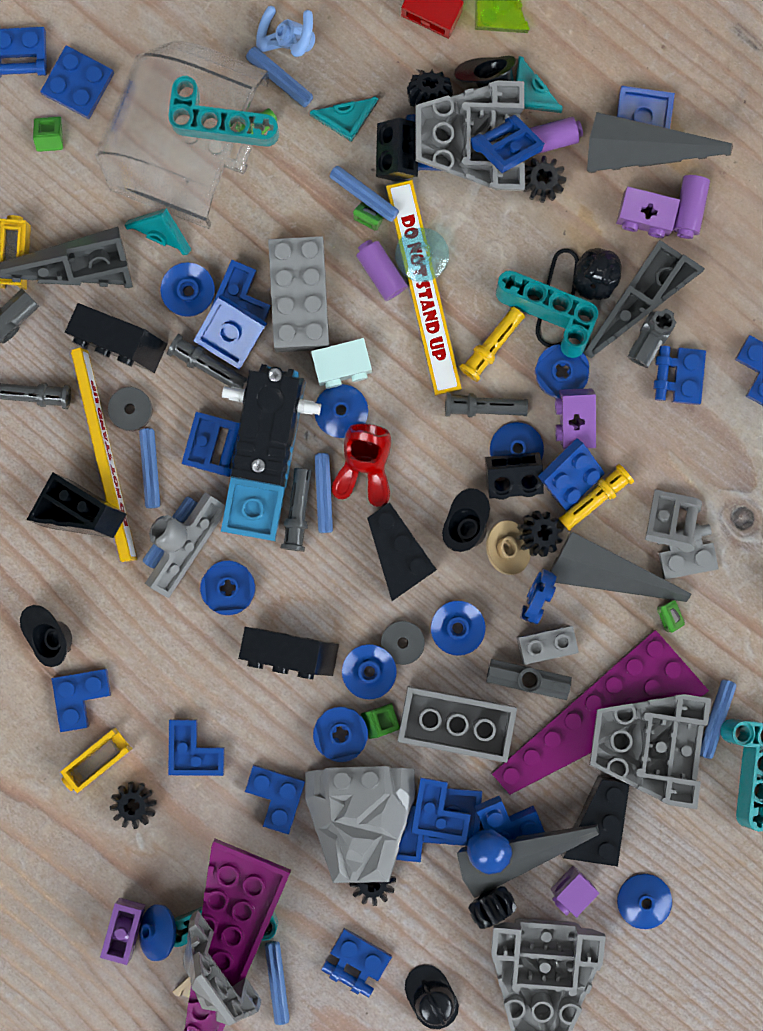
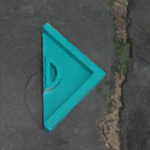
(535, 91)
(346, 117)
(161, 228)

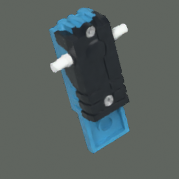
(263, 449)

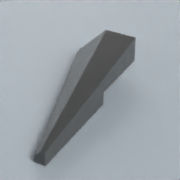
(629, 143)
(88, 259)
(656, 281)
(594, 567)
(527, 853)

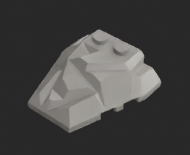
(449, 123)
(654, 746)
(360, 818)
(545, 971)
(208, 981)

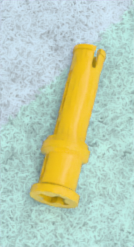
(485, 353)
(605, 490)

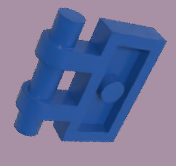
(688, 375)
(359, 954)

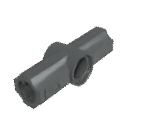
(15, 313)
(546, 682)

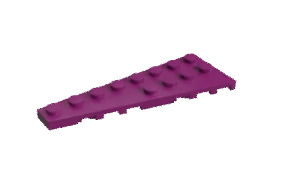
(643, 674)
(238, 908)

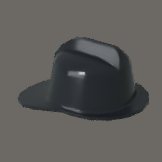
(486, 70)
(466, 520)
(45, 635)
(431, 997)

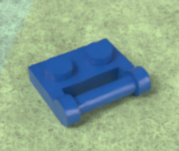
(23, 44)
(510, 150)
(203, 441)

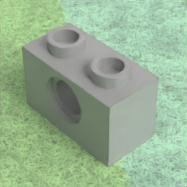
(547, 645)

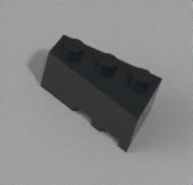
(115, 338)
(74, 509)
(399, 552)
(288, 653)
(607, 808)

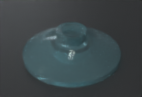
(422, 268)

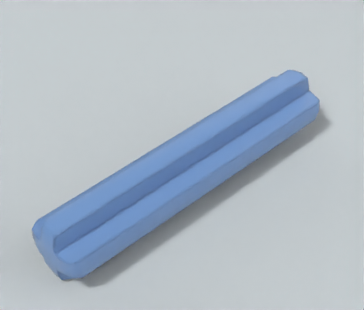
(280, 77)
(364, 193)
(149, 468)
(323, 493)
(183, 512)
(717, 718)
(277, 983)

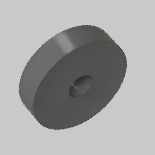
(125, 397)
(415, 642)

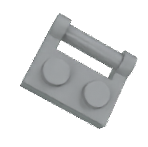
(664, 519)

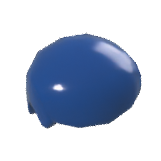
(489, 851)

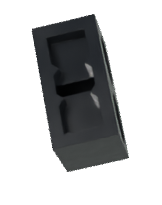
(396, 150)
(514, 468)

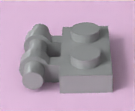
(680, 563)

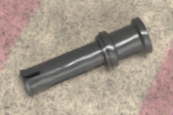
(197, 354)
(42, 397)
(471, 405)
(296, 522)

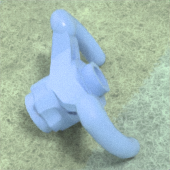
(288, 34)

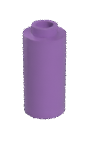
(559, 133)
(691, 206)
(381, 269)

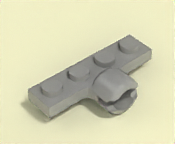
(182, 542)

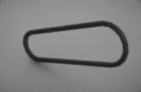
(549, 282)

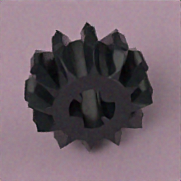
(428, 87)
(545, 170)
(549, 538)
(126, 797)
(377, 891)
(492, 907)

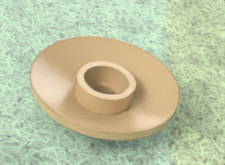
(505, 550)

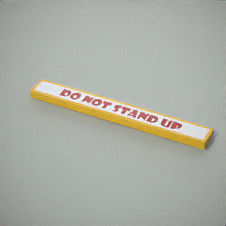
(426, 298)
(102, 449)

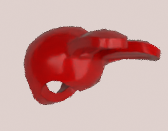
(365, 452)

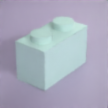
(341, 363)

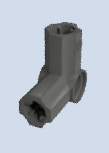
(653, 334)

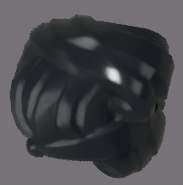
(597, 268)

